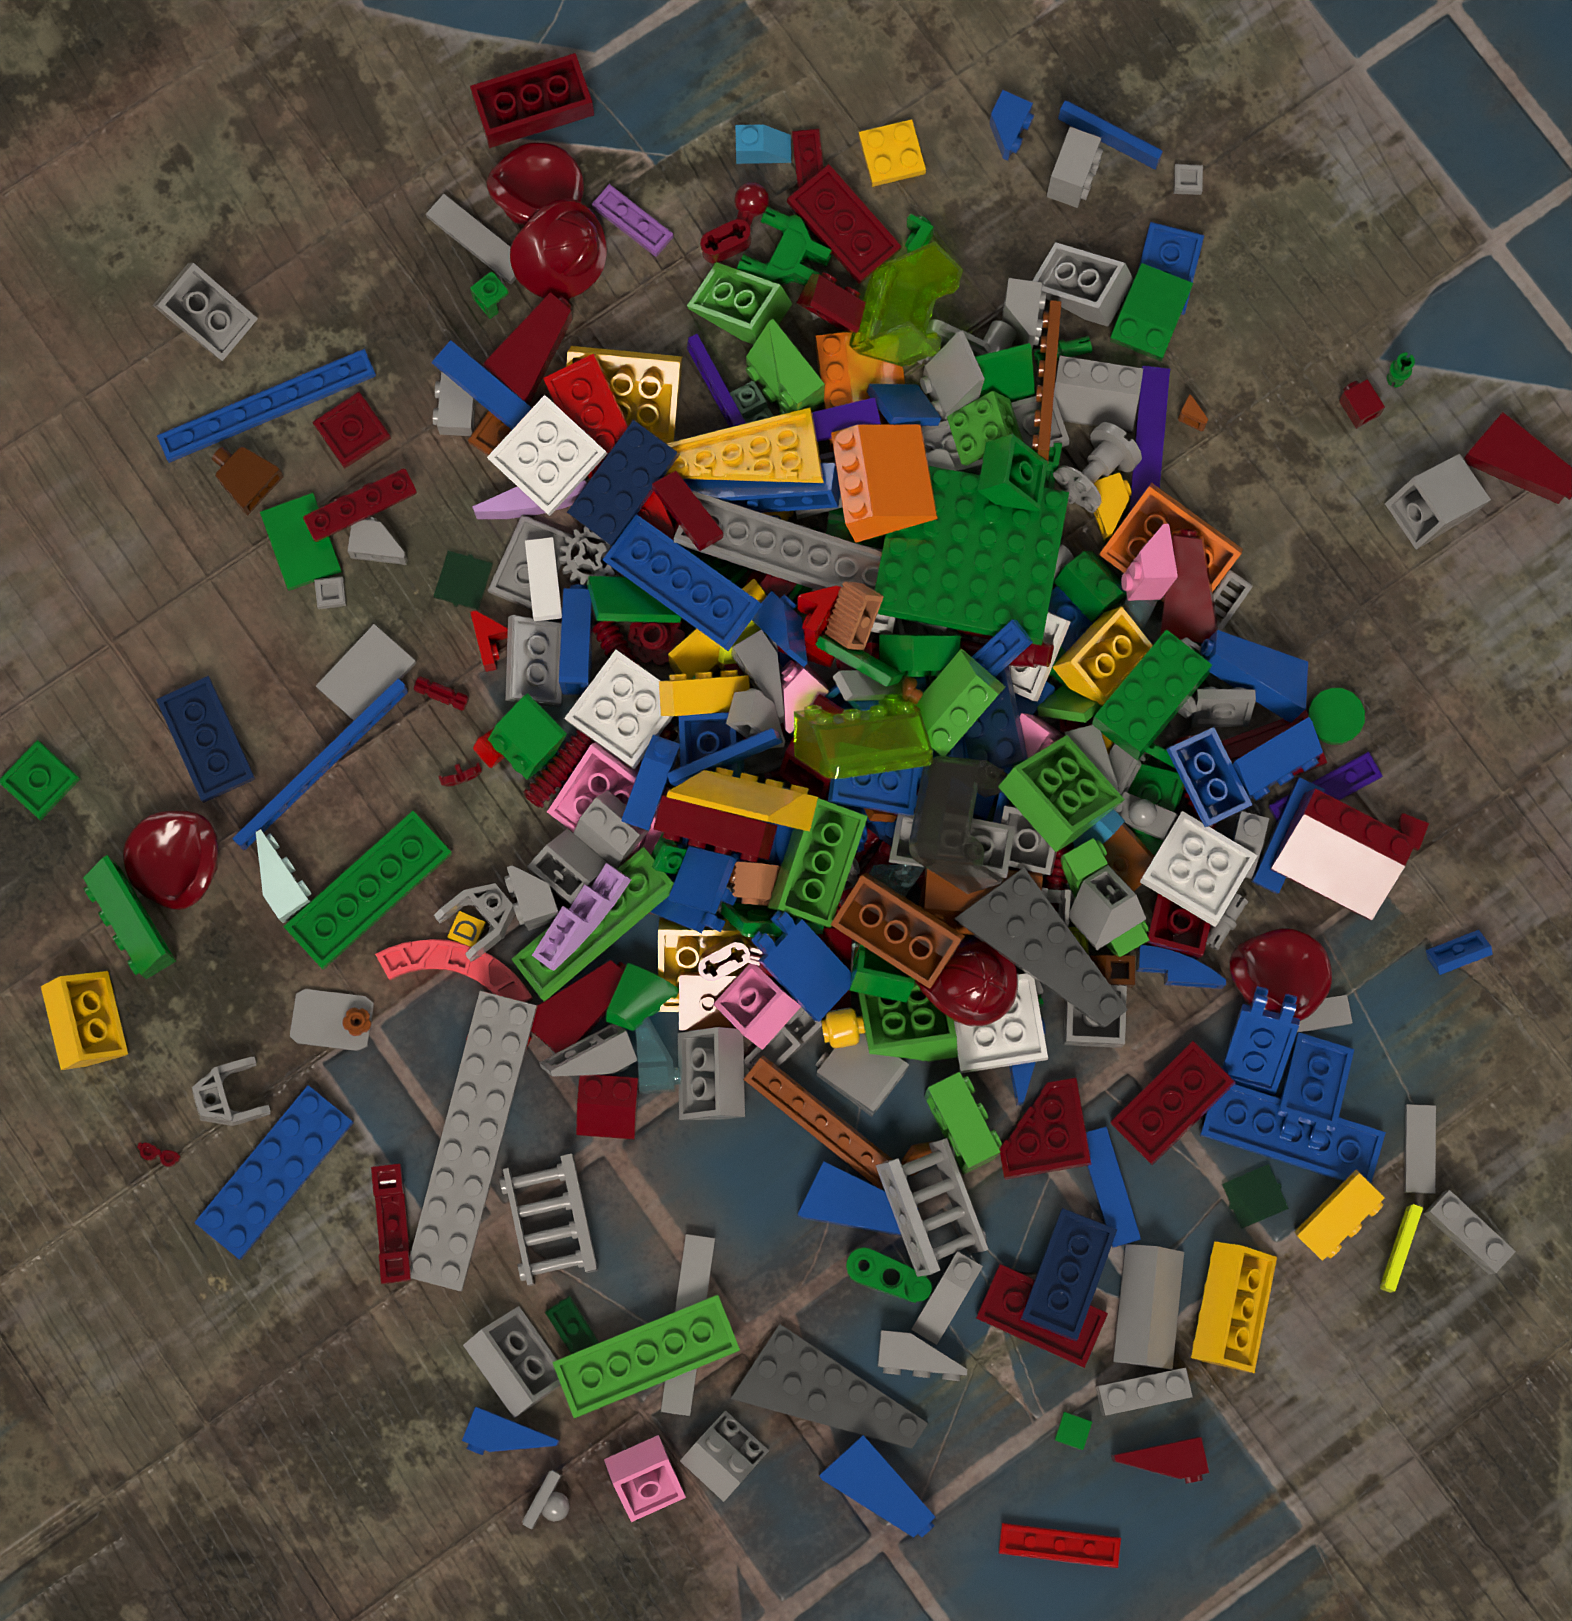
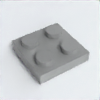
(1223, 707)

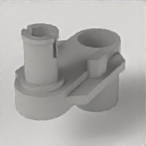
(998, 337)

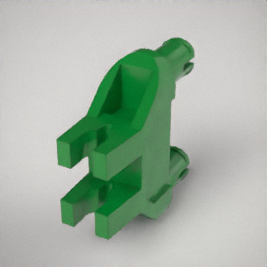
(792, 251)

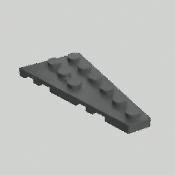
(1033, 936)
(810, 1385)

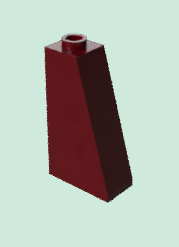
(531, 347)
(1521, 460)
(1189, 600)
(578, 1008)

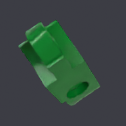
(909, 1286)

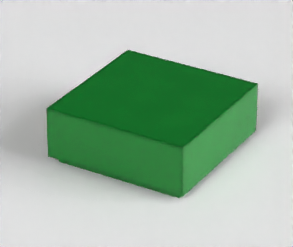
(1073, 1431)

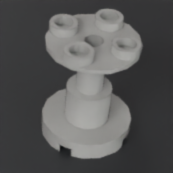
(1110, 453)

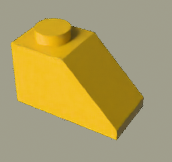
(1114, 499)

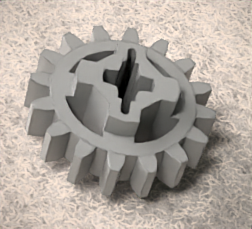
(578, 563)

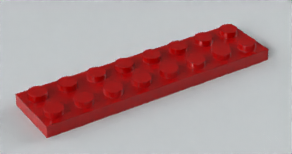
(589, 401)

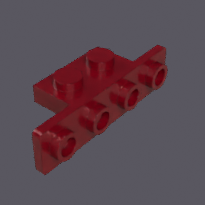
(360, 504)

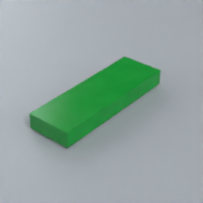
(860, 661)

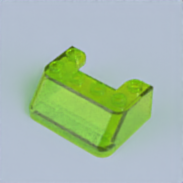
(901, 305)
(862, 742)

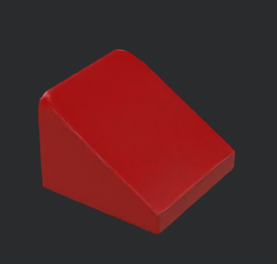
(486, 751)

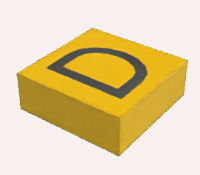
(466, 929)

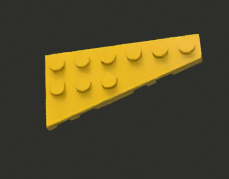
(762, 450)

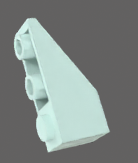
(278, 884)

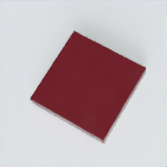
(351, 430)

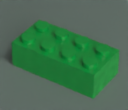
(1151, 695)

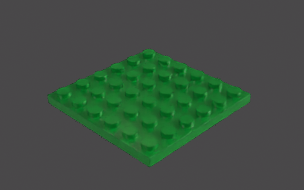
(974, 561)

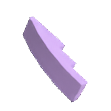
(516, 503)
(575, 924)

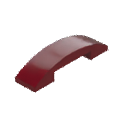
(391, 1223)

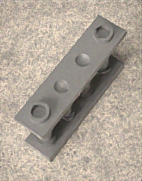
(570, 1200)
(904, 1207)

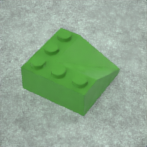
(784, 372)
(1060, 792)
(907, 1029)
(963, 1122)

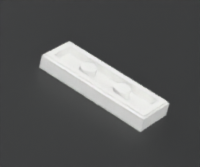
(543, 579)

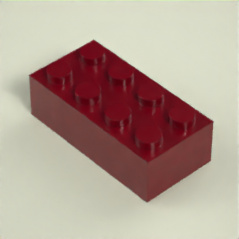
(532, 100)

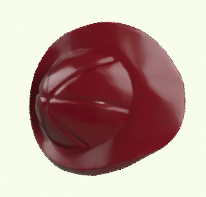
(533, 178)
(559, 250)
(172, 858)
(1284, 964)
(975, 984)

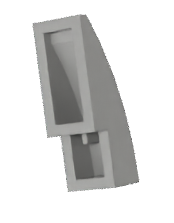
(787, 1040)

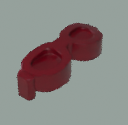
(460, 777)
(150, 1152)

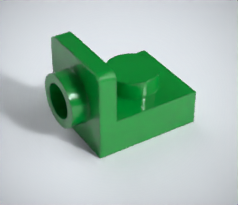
(923, 232)
(488, 293)
(668, 855)

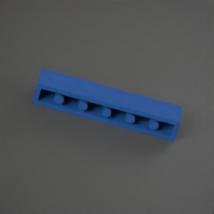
(774, 496)

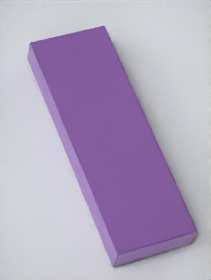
(632, 220)

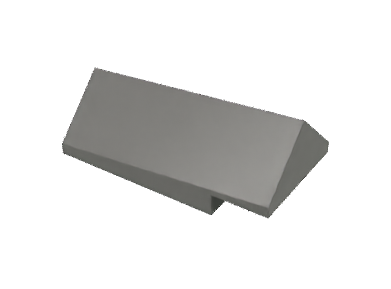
(993, 836)
(1148, 1306)

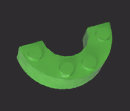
(1083, 863)

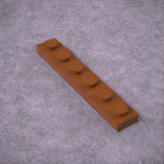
(1047, 369)
(817, 1119)

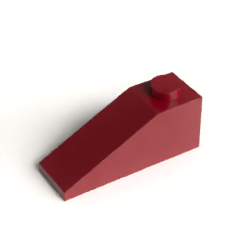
(1175, 1459)

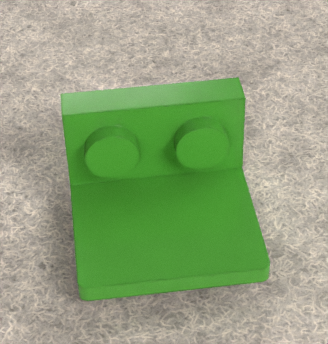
(982, 422)

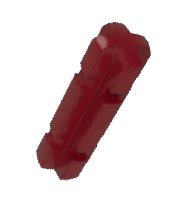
(441, 693)

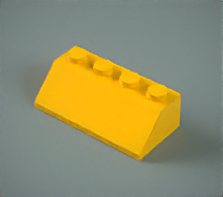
(701, 653)
(1234, 1307)

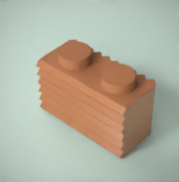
(854, 615)
(755, 882)

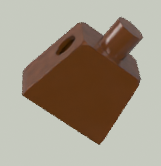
(246, 476)

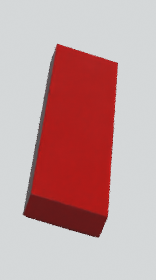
(1059, 1545)

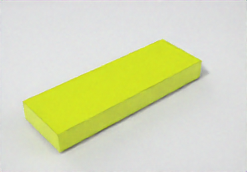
(1401, 1248)

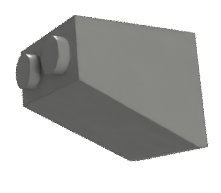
(1437, 501)
(861, 1076)

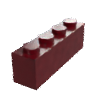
(715, 827)

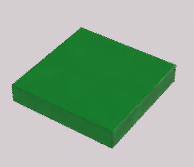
(39, 780)

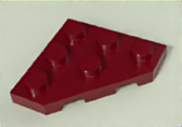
(1049, 1134)

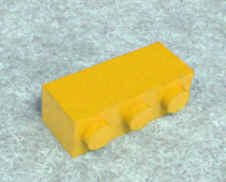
(700, 695)
(1340, 1216)

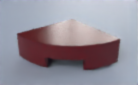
(1413, 828)

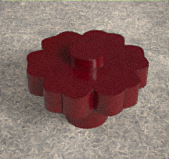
(655, 640)

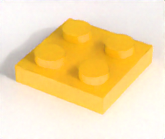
(892, 153)

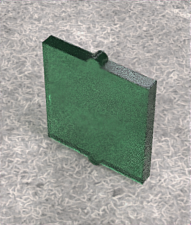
(463, 580)
(1254, 1196)

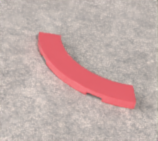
(451, 957)

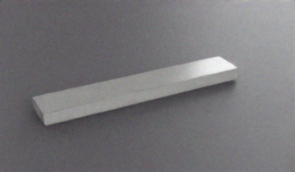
(691, 1290)

